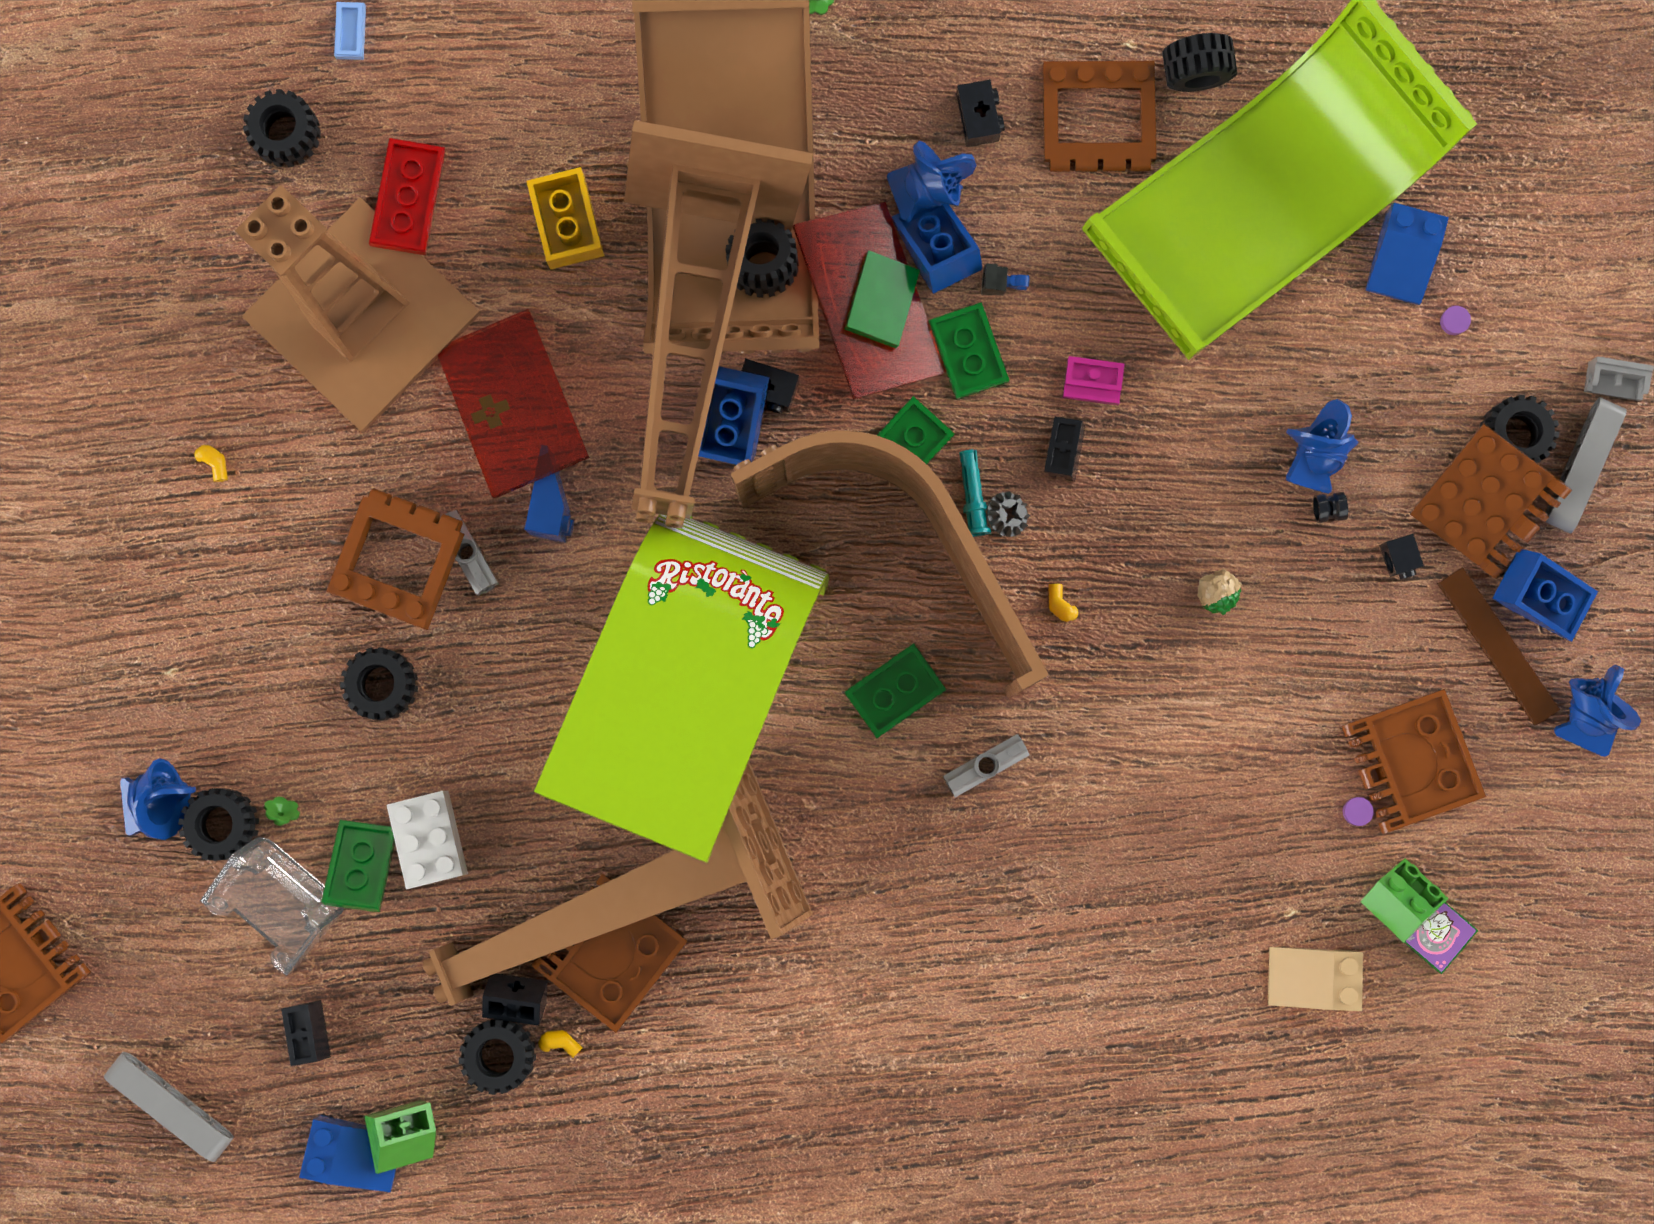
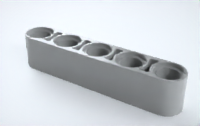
(1586, 463)
(168, 1106)

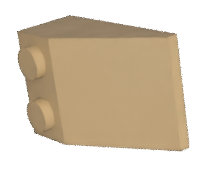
(1315, 978)

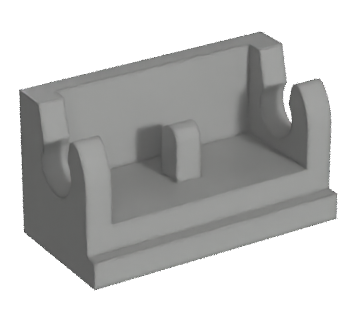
(1618, 378)

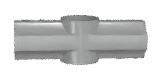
(476, 567)
(1002, 755)

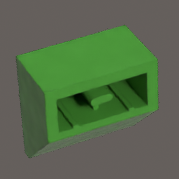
(1404, 899)
(401, 1135)

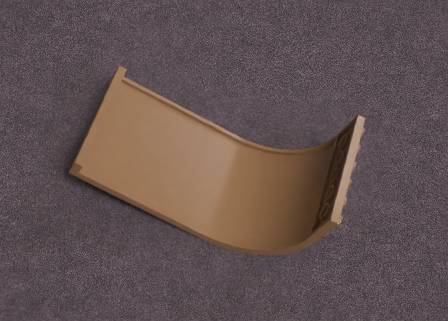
(738, 76)
(908, 472)

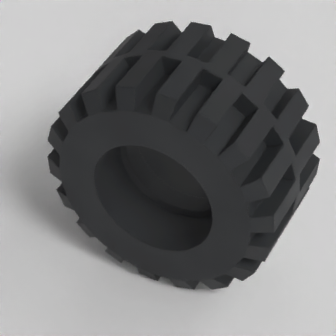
(1199, 62)
(269, 110)
(775, 274)
(1534, 416)
(356, 677)
(195, 823)
(479, 1073)

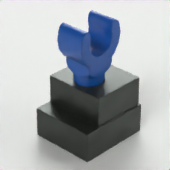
(996, 280)

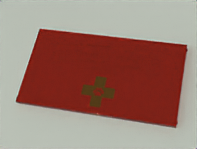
(834, 257)
(512, 404)

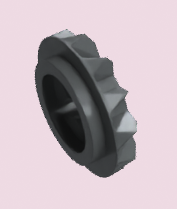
(997, 514)

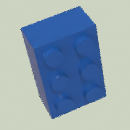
(734, 416)

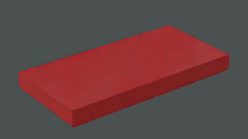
(407, 196)

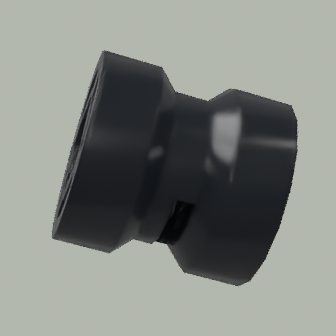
(1330, 507)

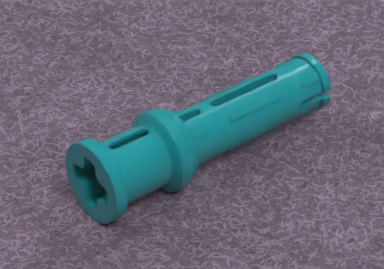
(975, 507)

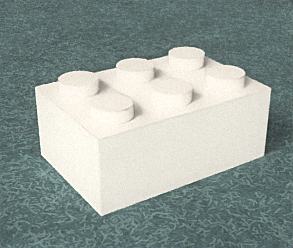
(427, 839)

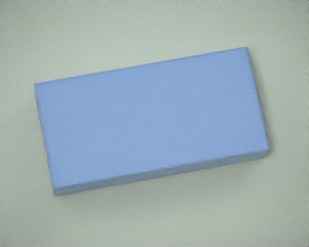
(350, 30)

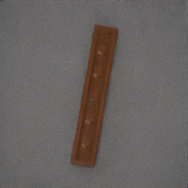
(1498, 646)

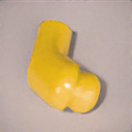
(214, 459)
(1059, 606)
(559, 1039)

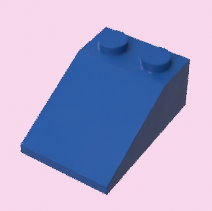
(939, 246)
(1406, 253)
(549, 510)
(1545, 594)
(342, 1156)

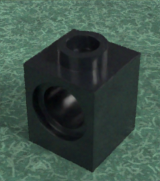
(1402, 556)

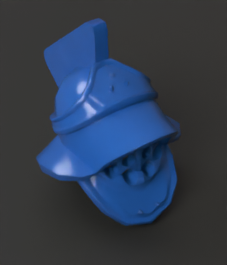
(929, 180)
(1322, 450)
(1597, 713)
(155, 801)

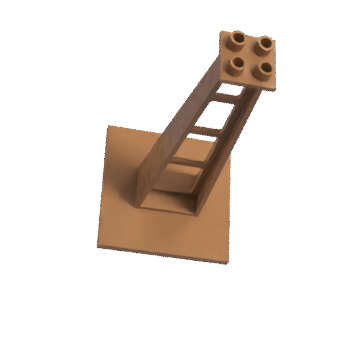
(716, 181)
(349, 312)
(744, 851)

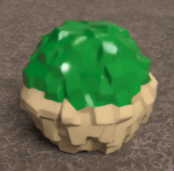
(1219, 591)

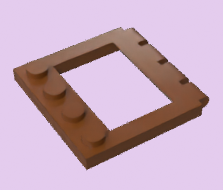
(1099, 75)
(382, 596)

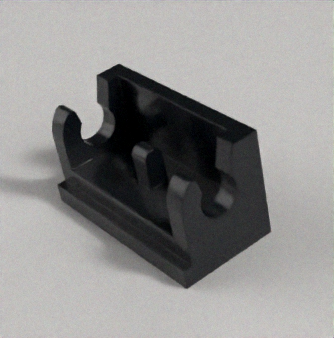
(1065, 448)
(306, 1033)

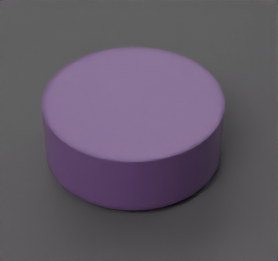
(1455, 320)
(1358, 811)

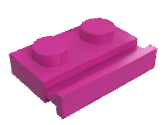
(1093, 380)

